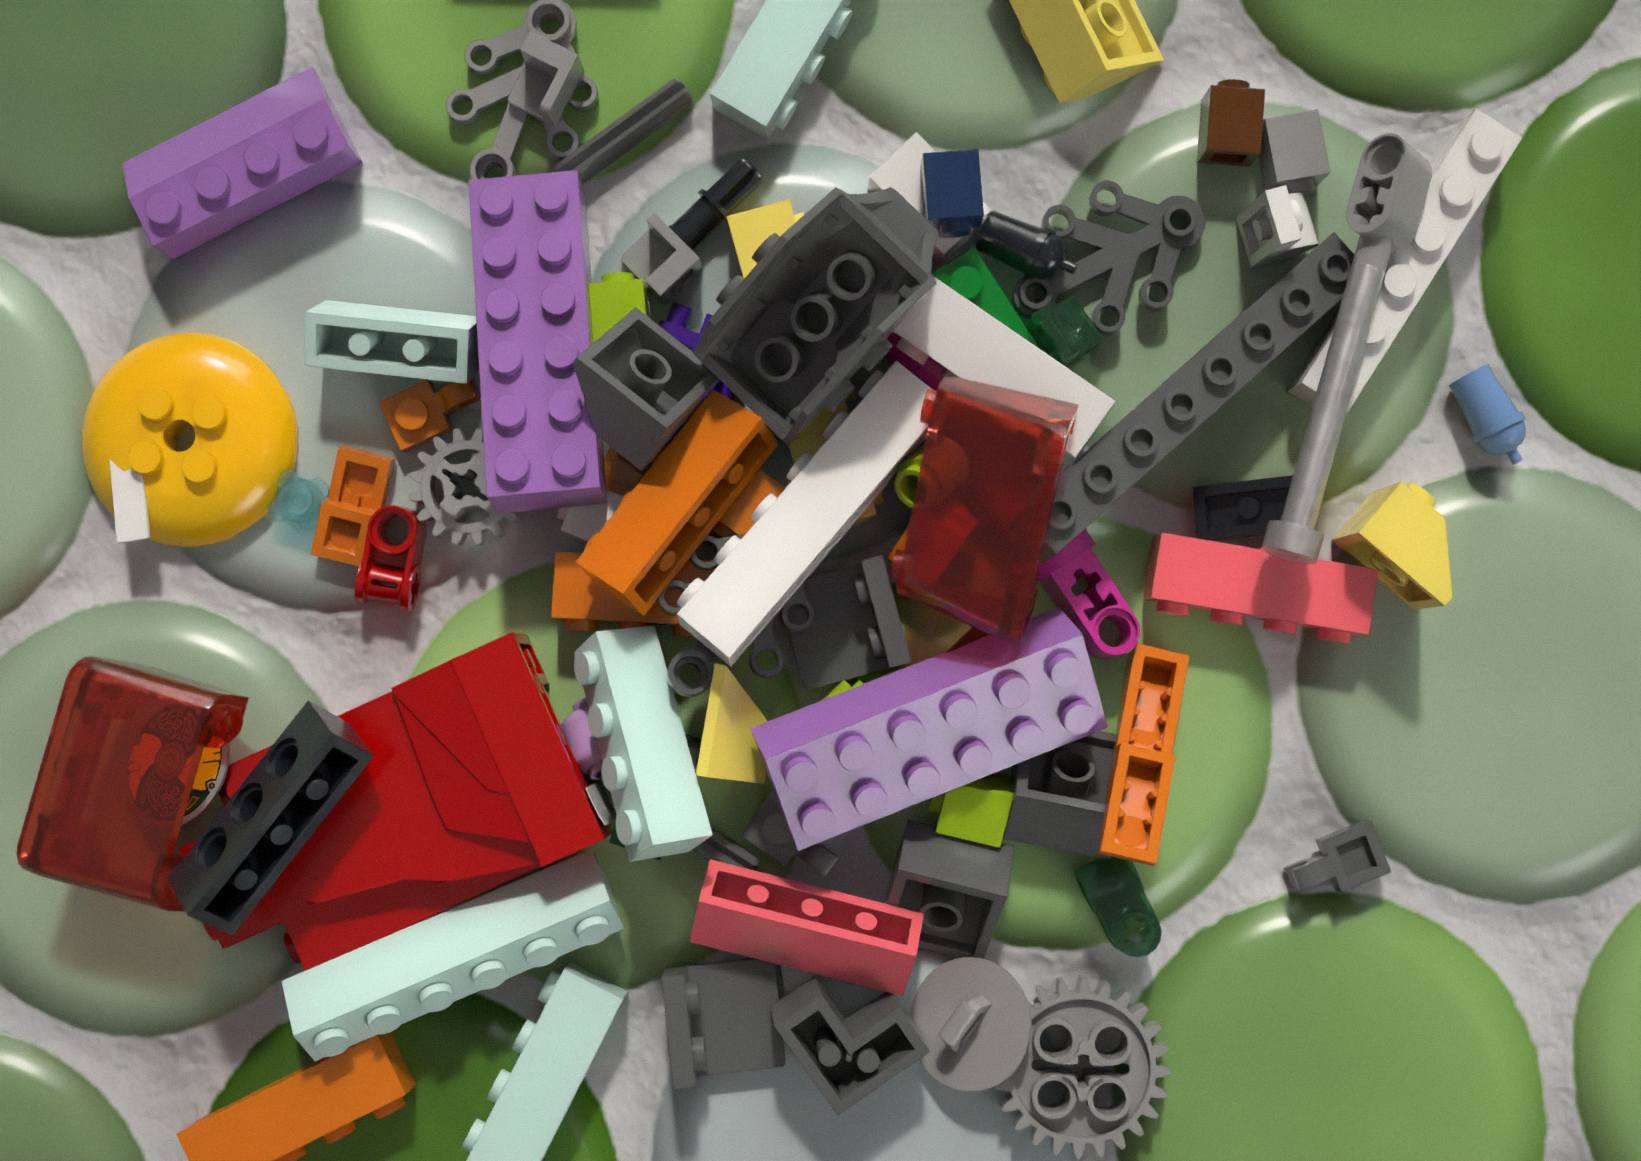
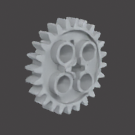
(1076, 1116)

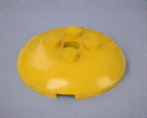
(240, 444)

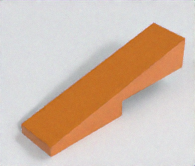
(1143, 754)

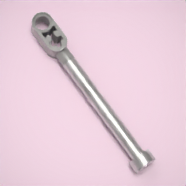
(1386, 215)

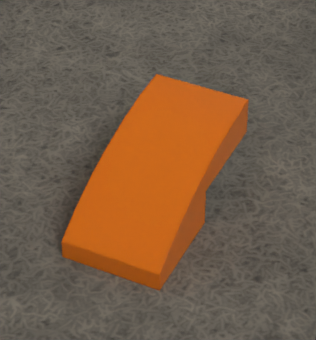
(355, 493)

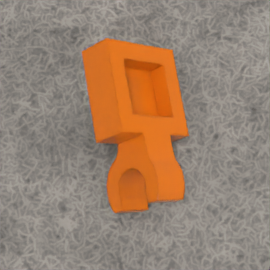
(421, 412)

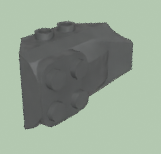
(819, 306)

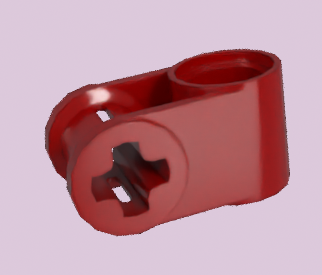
(390, 562)

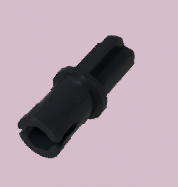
(716, 203)

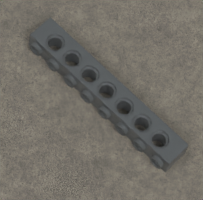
(1197, 390)

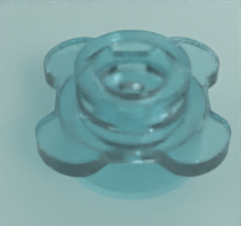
(313, 495)

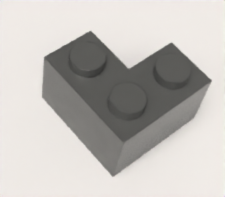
(849, 1054)

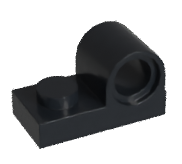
(1239, 507)

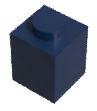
(952, 191)

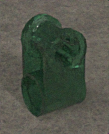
(1114, 895)

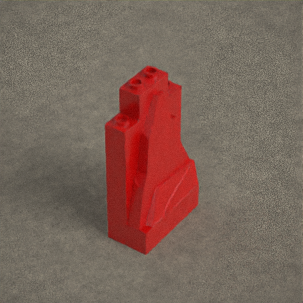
(456, 801)

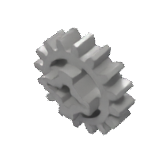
(454, 508)

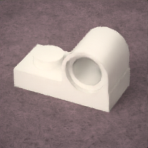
(1276, 227)

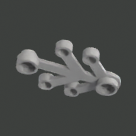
(500, 88)

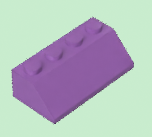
(239, 164)

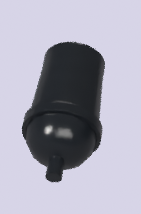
(1024, 247)

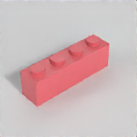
(1260, 586)
(807, 927)

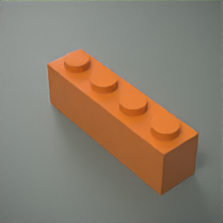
(677, 502)
(585, 603)
(304, 1106)

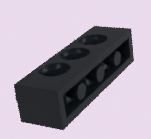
(269, 818)

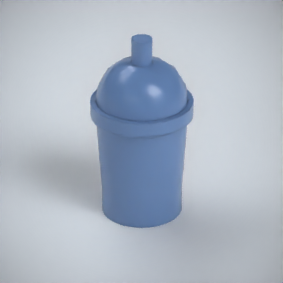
(1490, 413)

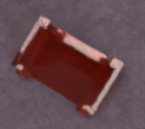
(983, 504)
(122, 777)

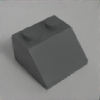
(641, 387)
(1062, 796)
(955, 886)

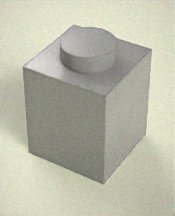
(1294, 152)

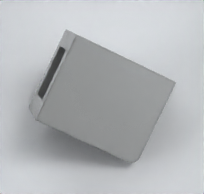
(545, 79)
(661, 260)

